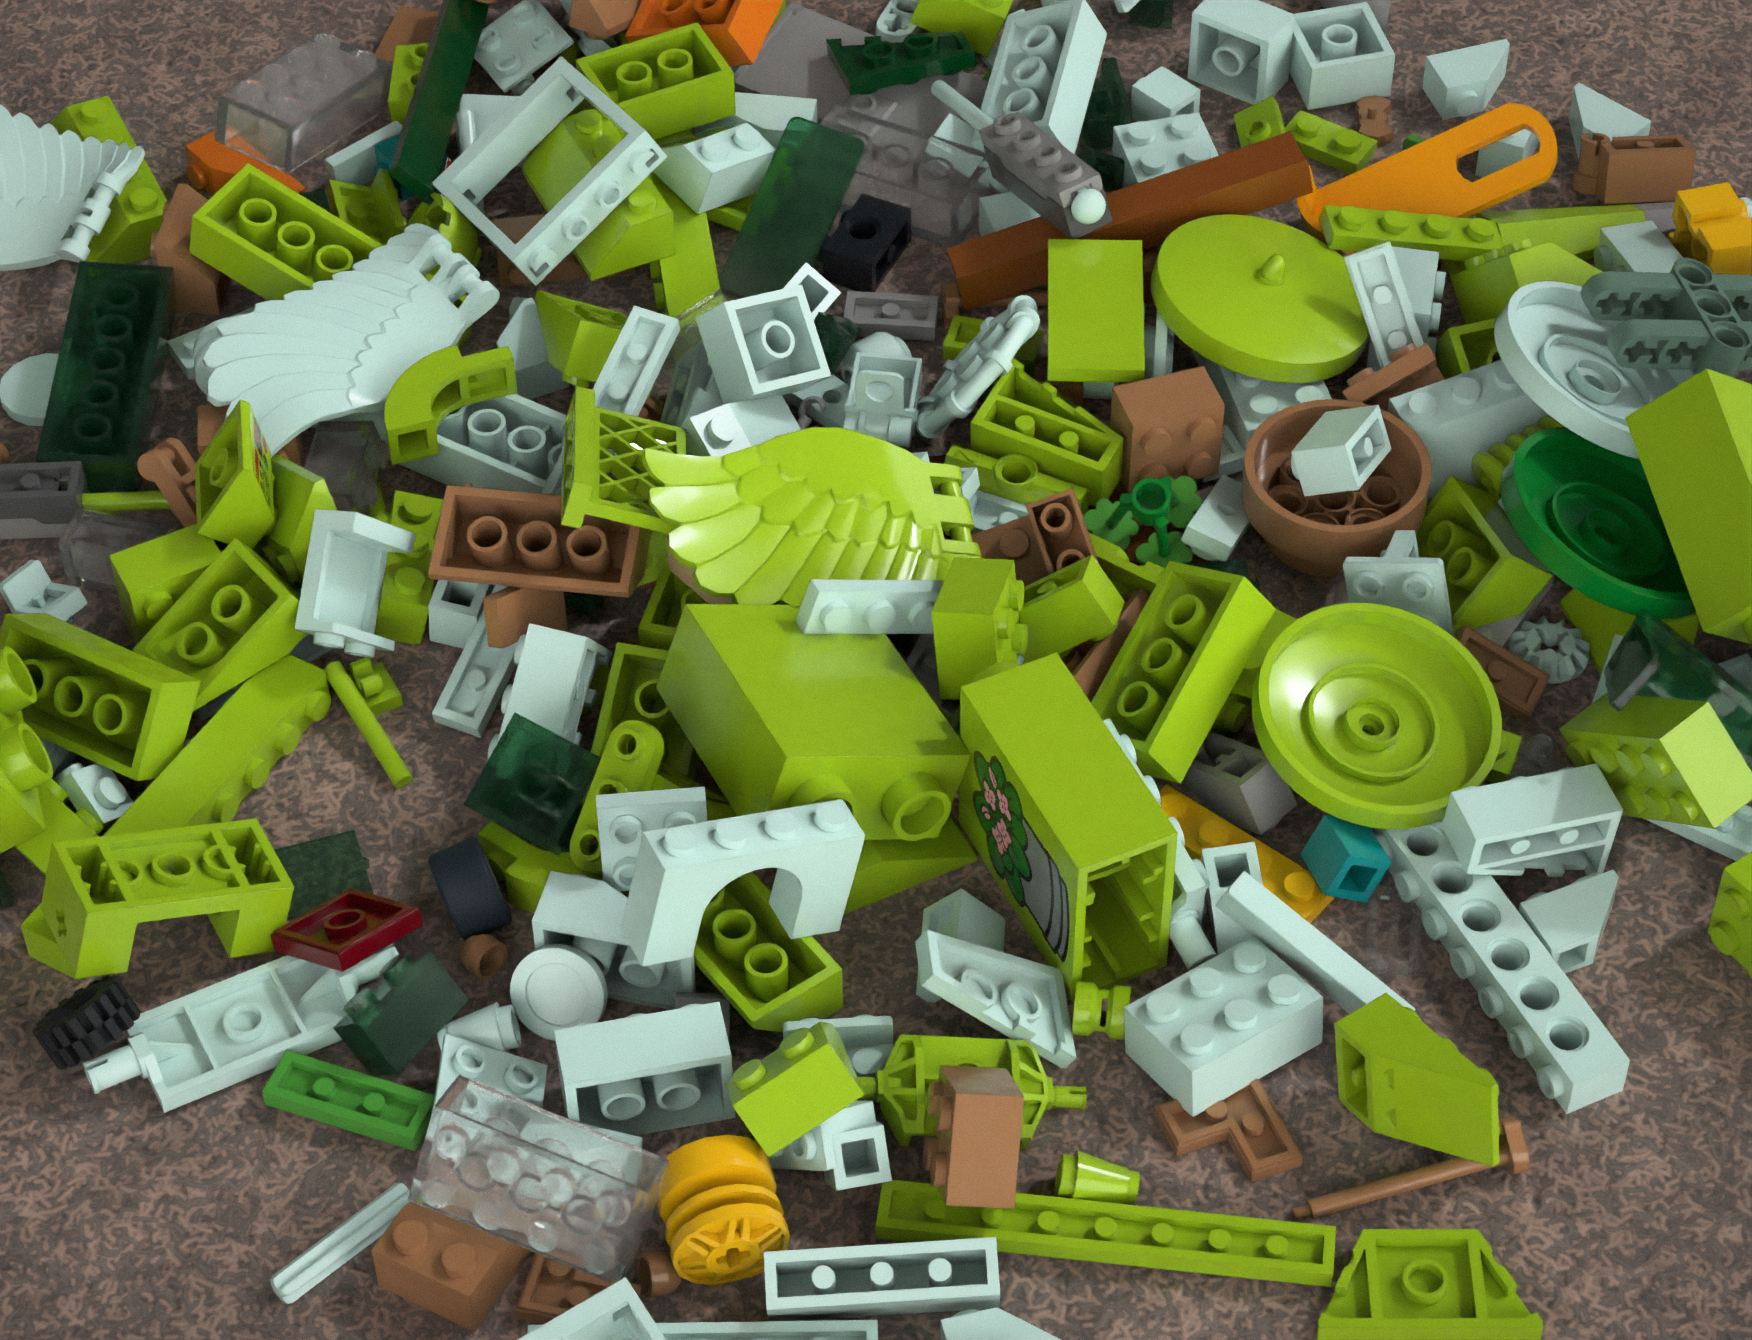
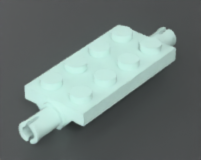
(1189, 882)
(234, 1028)

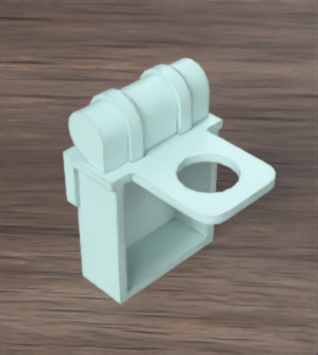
(884, 397)

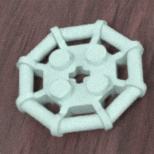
(977, 366)

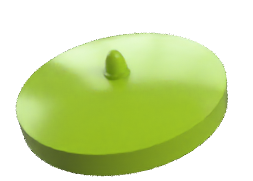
(1259, 298)
(1375, 714)

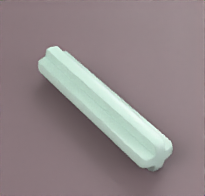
(339, 1245)

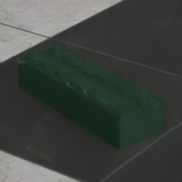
(110, 372)

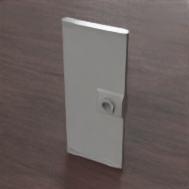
(798, 65)

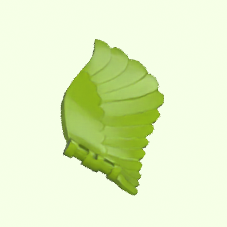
(808, 511)

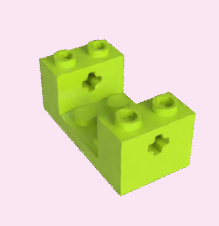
(112, 882)

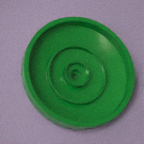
(1594, 523)

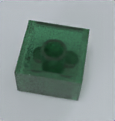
(534, 784)

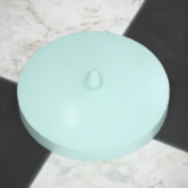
(1568, 369)

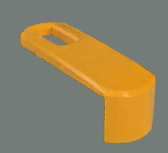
(1427, 177)

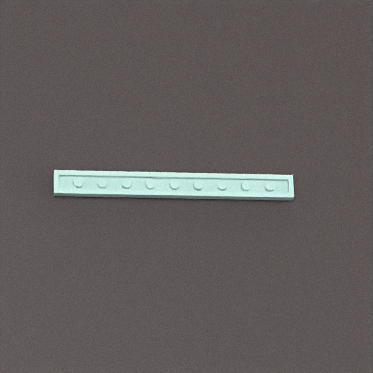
(621, 387)

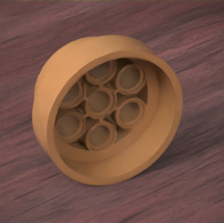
(1324, 529)

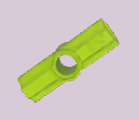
(1014, 477)

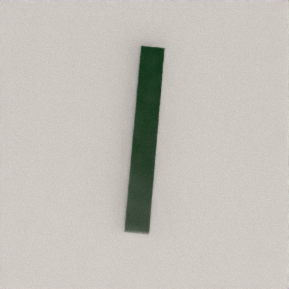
(437, 95)

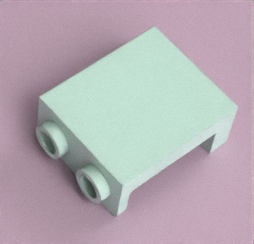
(346, 580)

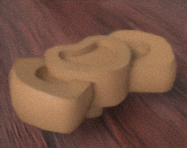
(1373, 118)

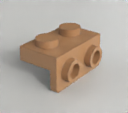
(1409, 371)

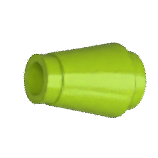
(1095, 1179)

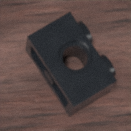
(866, 244)

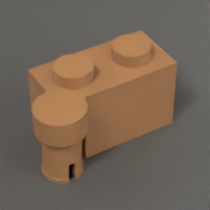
(1634, 168)

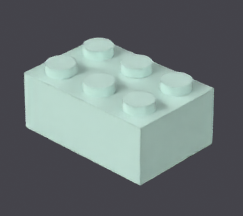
(1223, 1025)
(647, 1070)

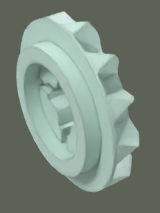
(1561, 666)

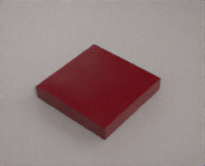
(346, 929)

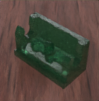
(1106, 107)

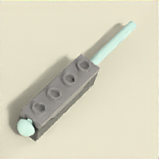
(1036, 167)

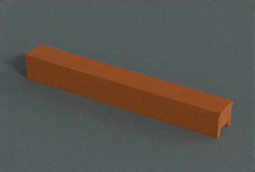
(1146, 211)

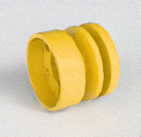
(721, 1210)

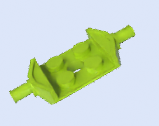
(916, 1062)

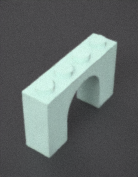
(689, 864)

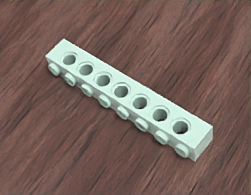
(1508, 968)

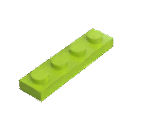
(1453, 237)

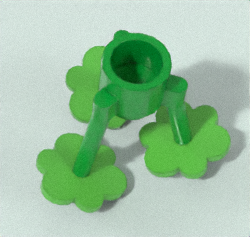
(1151, 504)

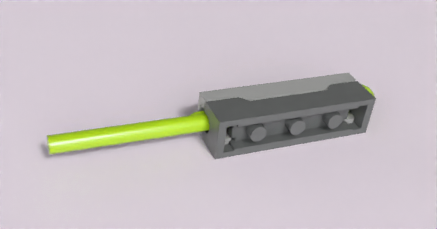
(44, 497)

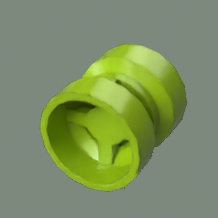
(1089, 1006)

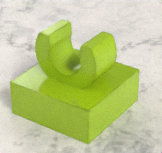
(375, 686)

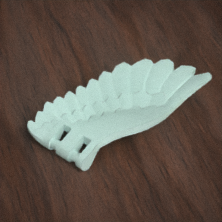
(55, 190)
(347, 337)

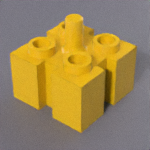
(1713, 229)

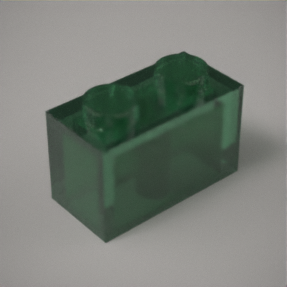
(400, 1012)

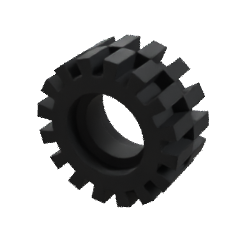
(86, 1022)

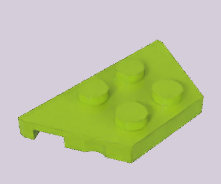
(1426, 1289)

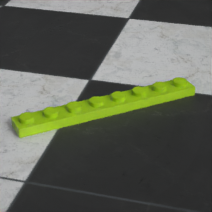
(1117, 1234)

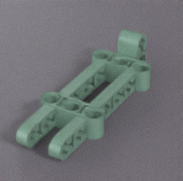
(1676, 317)

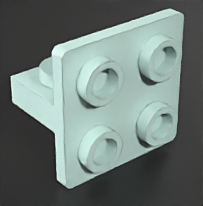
(1401, 580)

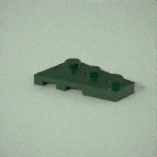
(888, 64)

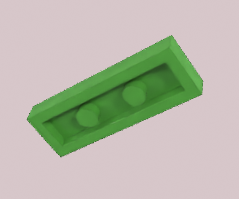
(349, 1100)

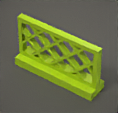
(588, 461)

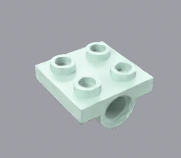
(627, 815)

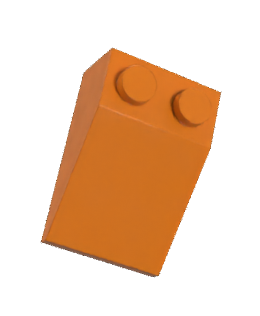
(732, 25)

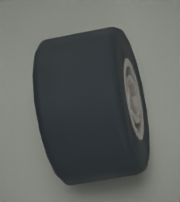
(470, 888)

